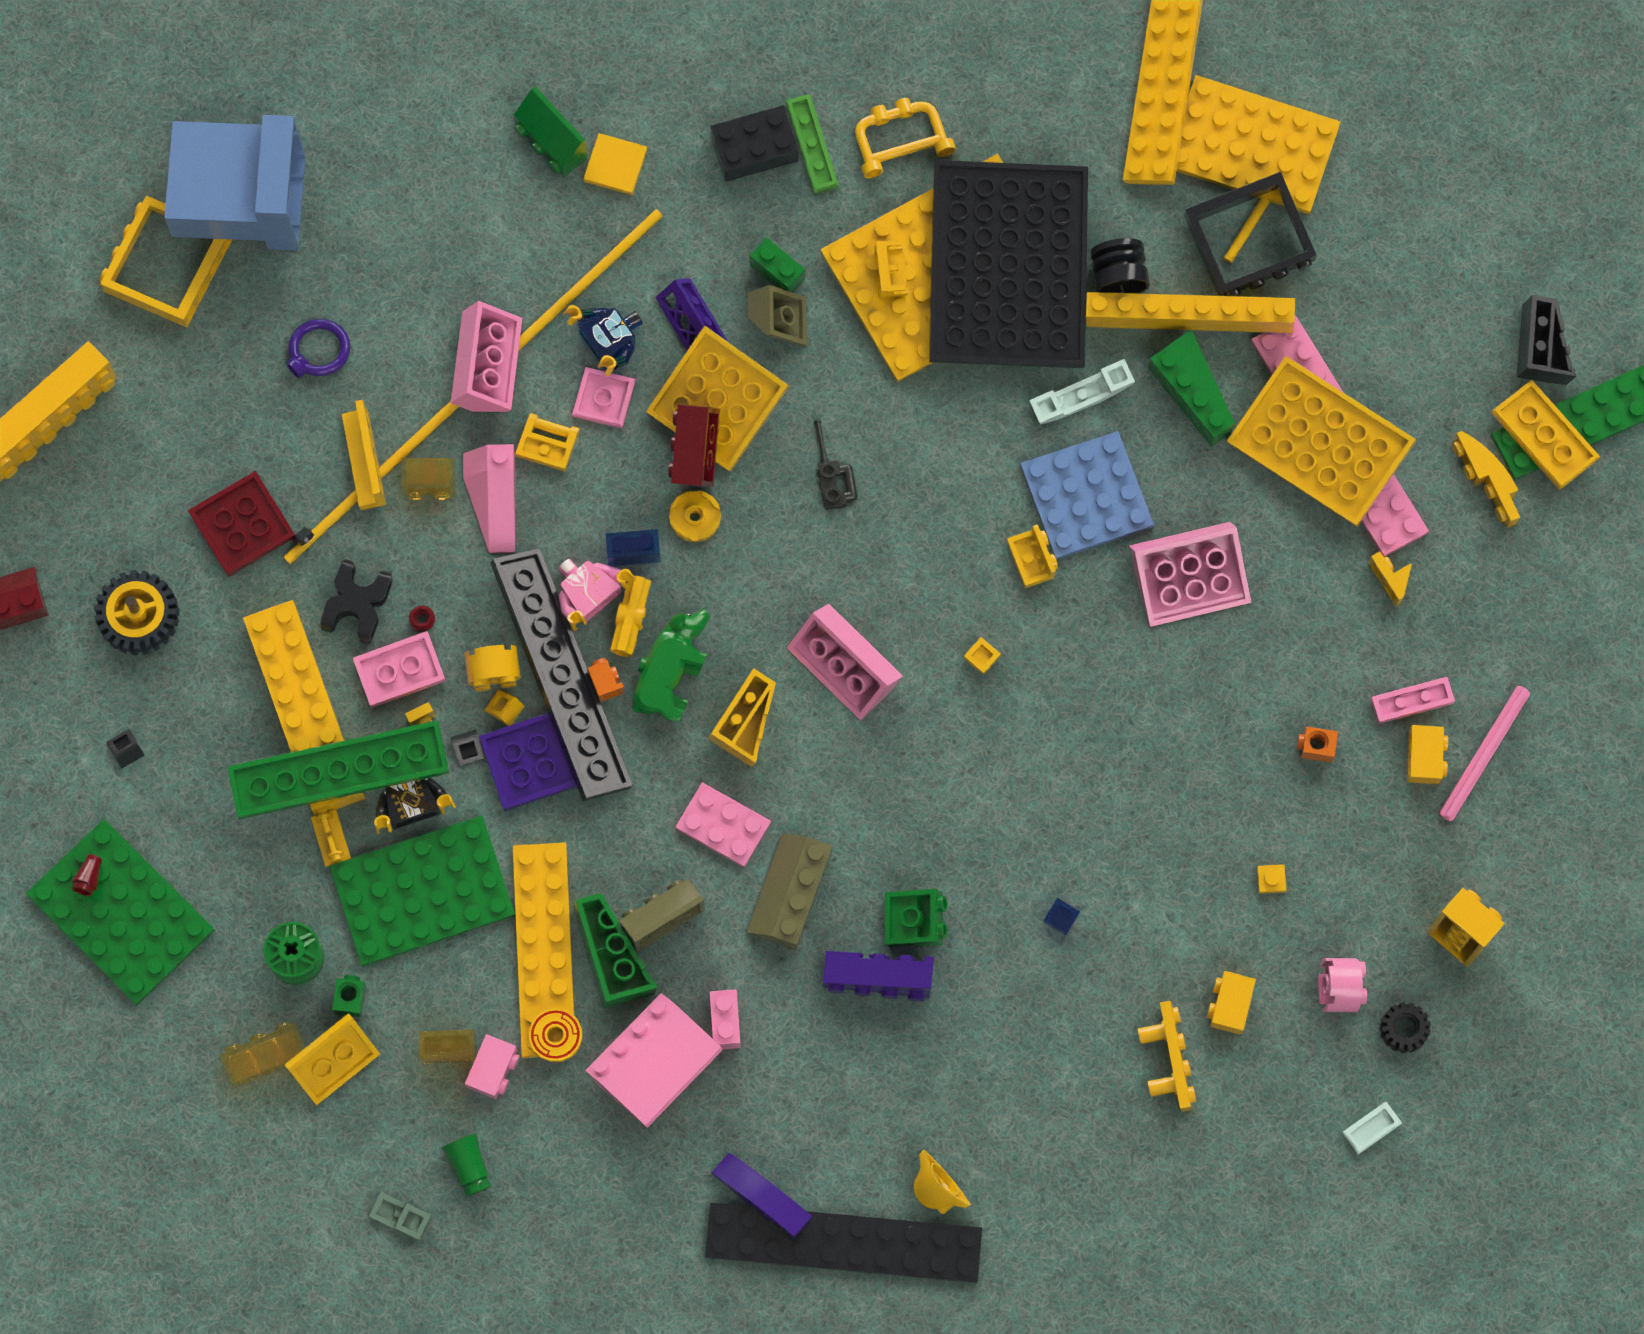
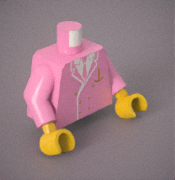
(589, 589)

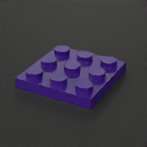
(527, 762)

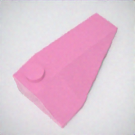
(491, 487)

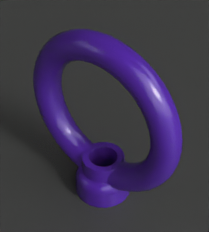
(299, 365)

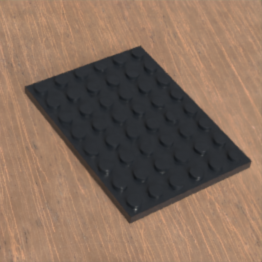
(1008, 264)

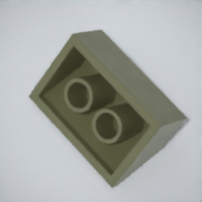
(662, 914)

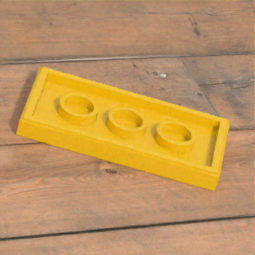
(1545, 435)

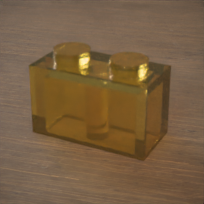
(428, 477)
(447, 1046)

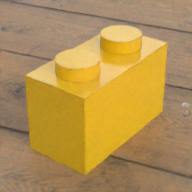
(1426, 754)
(1232, 1002)

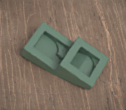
(399, 1215)

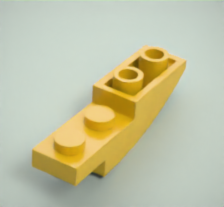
(1484, 467)

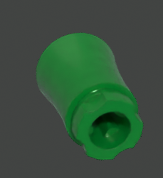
(468, 1164)

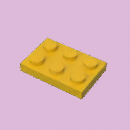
(332, 1059)

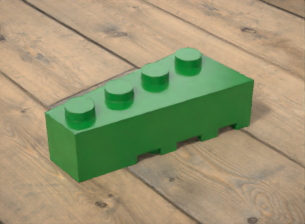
(1192, 386)
(614, 963)

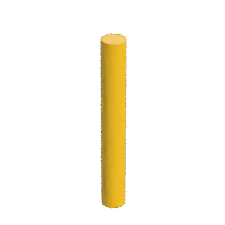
(1246, 230)

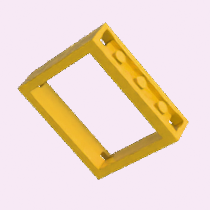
(196, 289)

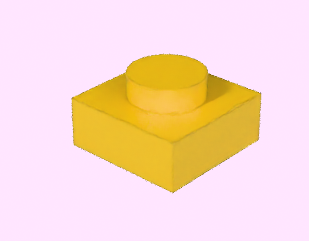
(982, 656)
(420, 714)
(1271, 879)

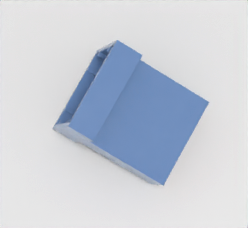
(236, 181)

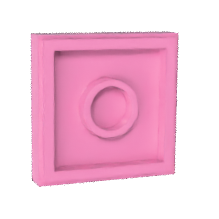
(603, 398)

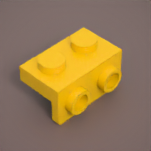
(1032, 557)

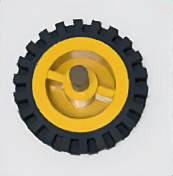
(137, 612)

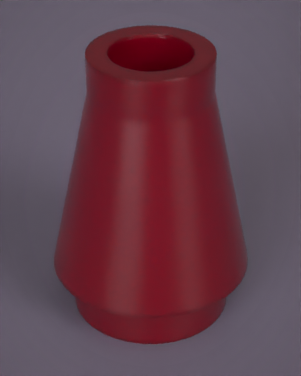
(87, 877)

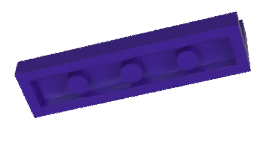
(693, 306)

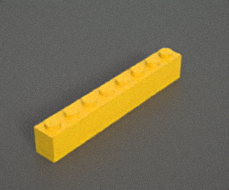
(1190, 312)

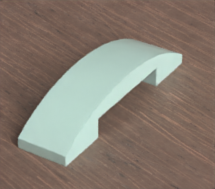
(1083, 394)

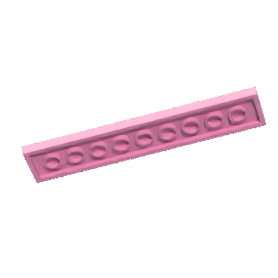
(1392, 517)

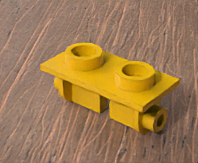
(330, 837)

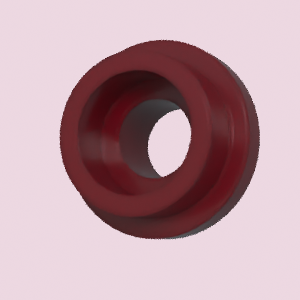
(418, 611)

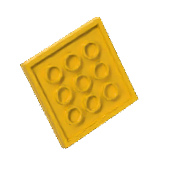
(725, 379)

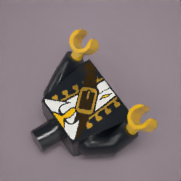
(410, 803)

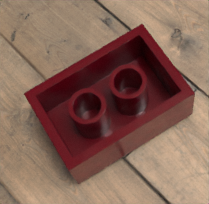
(694, 445)

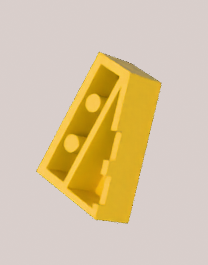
(744, 720)

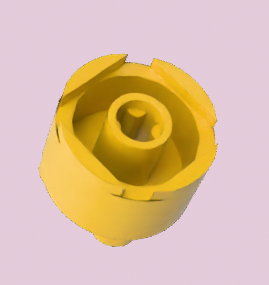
(492, 666)

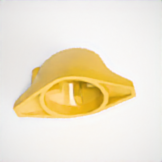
(935, 1187)

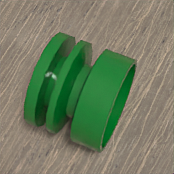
(289, 967)

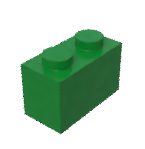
(777, 266)

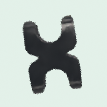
(356, 601)

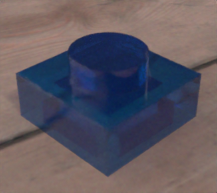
(1061, 916)

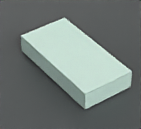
(1371, 1128)

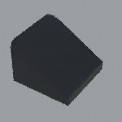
(467, 747)
(125, 748)

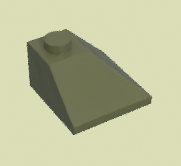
(779, 314)

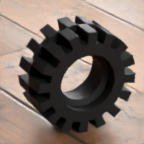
(1416, 1016)

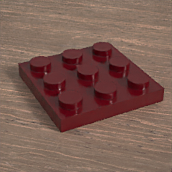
(241, 523)

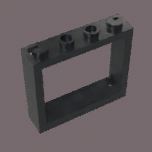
(1233, 198)

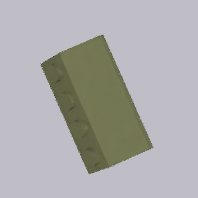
(790, 890)

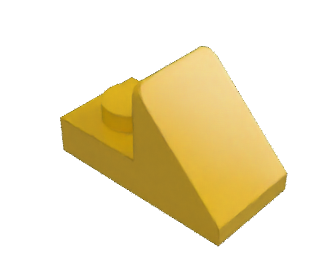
(1393, 583)

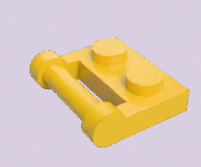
(545, 449)

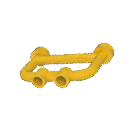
(872, 166)

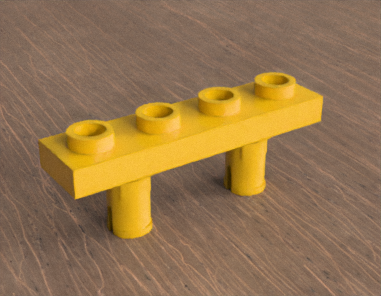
(1176, 1043)

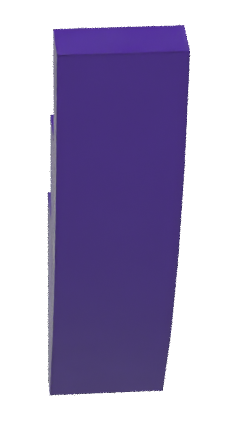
(761, 1195)

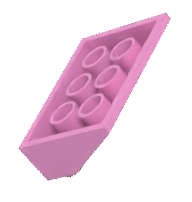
(1190, 573)
(654, 1060)

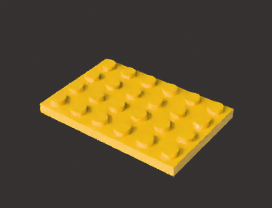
(1244, 137)
(1321, 441)

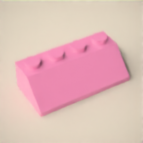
(486, 359)
(844, 661)

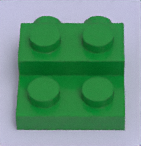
(915, 918)

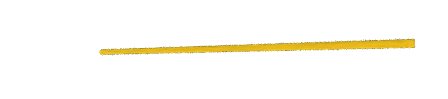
(449, 408)

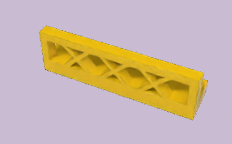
(363, 457)

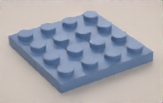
(1086, 495)

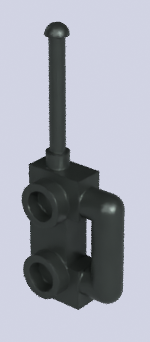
(828, 472)

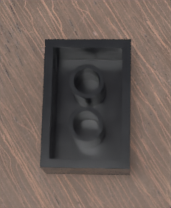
(754, 143)

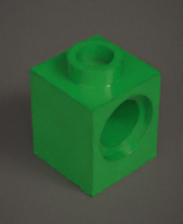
(353, 1007)

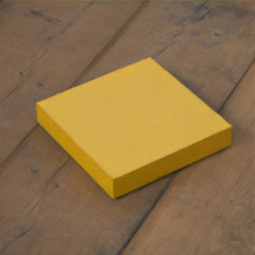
(615, 164)

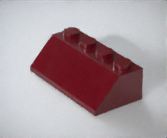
(21, 598)

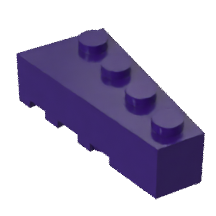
(878, 975)

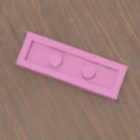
(1412, 700)

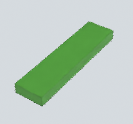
(812, 143)

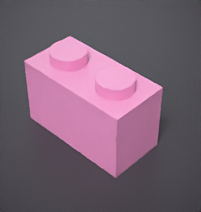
(725, 1018)
(492, 1066)

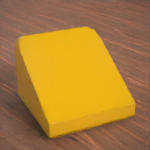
(504, 707)

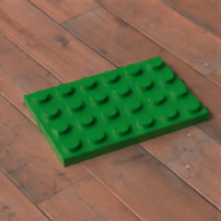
(422, 891)
(133, 922)

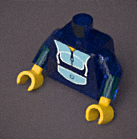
(606, 334)

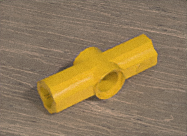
(630, 616)

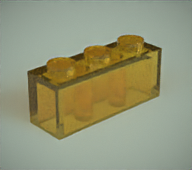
(262, 1054)

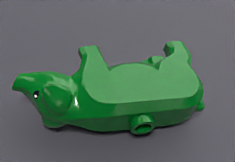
(667, 662)

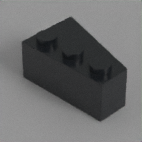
(1542, 343)

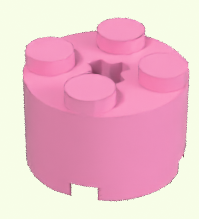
(1342, 984)

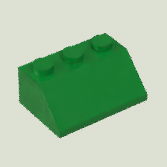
(550, 133)

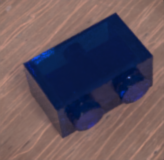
(633, 547)

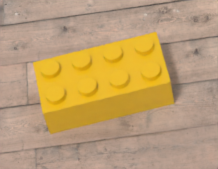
(1466, 926)

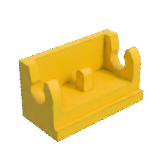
(890, 268)

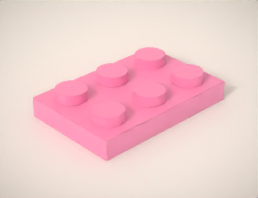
(399, 669)
(723, 825)

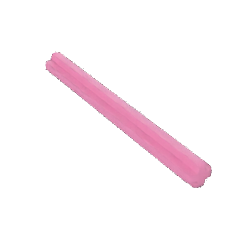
(1484, 753)

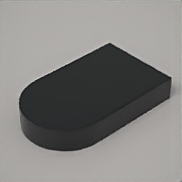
(303, 536)

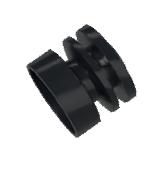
(1119, 264)

